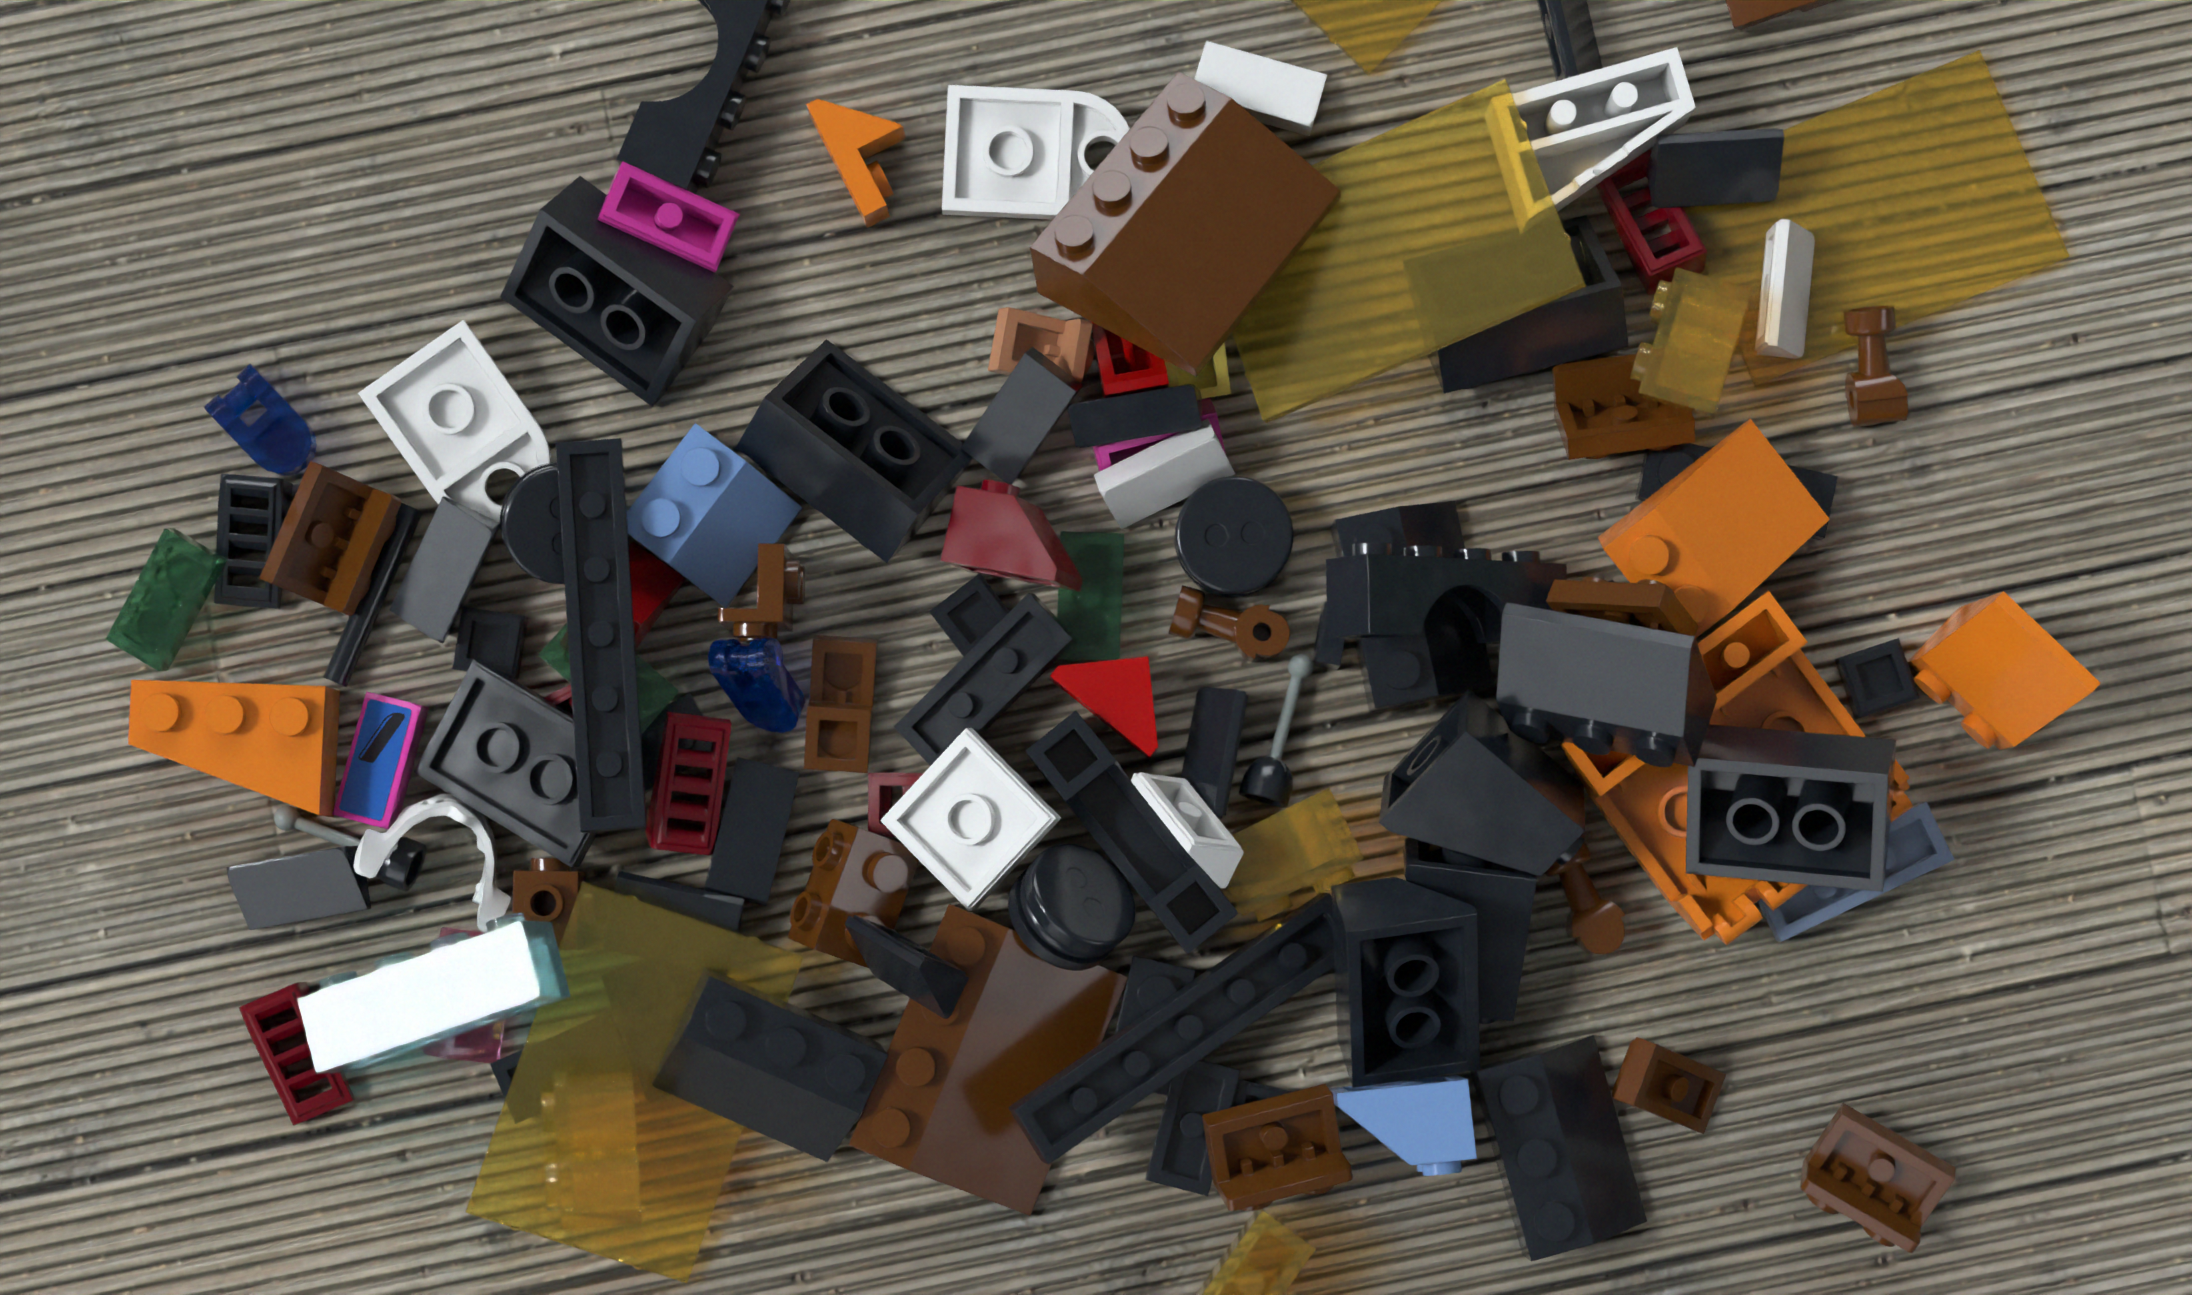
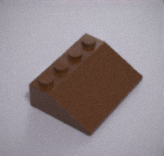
(1182, 226)
(952, 1079)

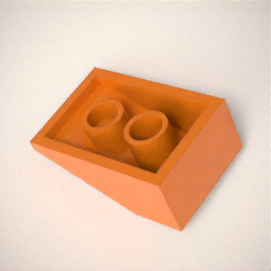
(1717, 526)
(2000, 671)

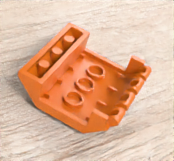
(1758, 684)

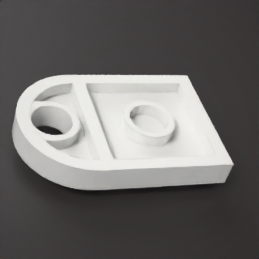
(1020, 148)
(457, 419)

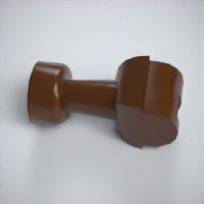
(1873, 391)
(1254, 631)
(1592, 921)

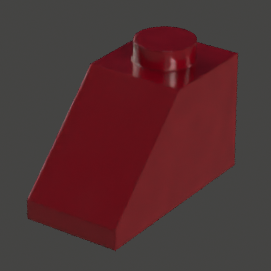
(1006, 538)

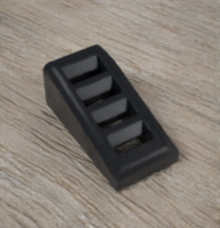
(229, 515)

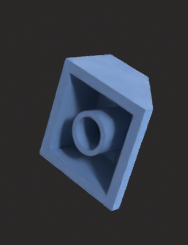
(709, 515)
(1417, 1119)

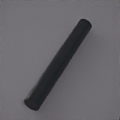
(362, 621)

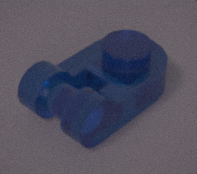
(279, 438)
(758, 682)

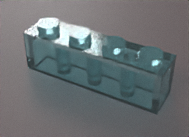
(433, 995)

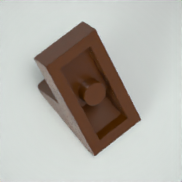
(1668, 1085)

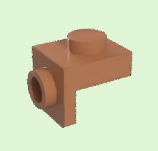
(1059, 340)

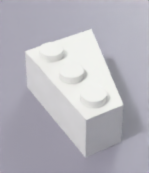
(1603, 119)

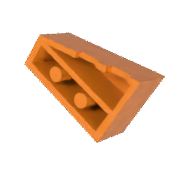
(246, 733)

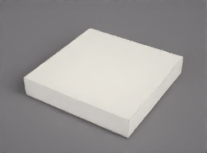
(970, 819)

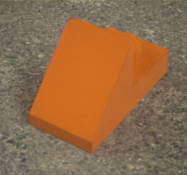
(851, 139)

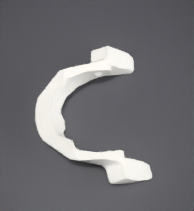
(378, 847)

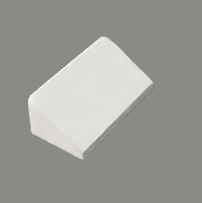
(1264, 87)
(1785, 290)
(1162, 474)
(1192, 824)

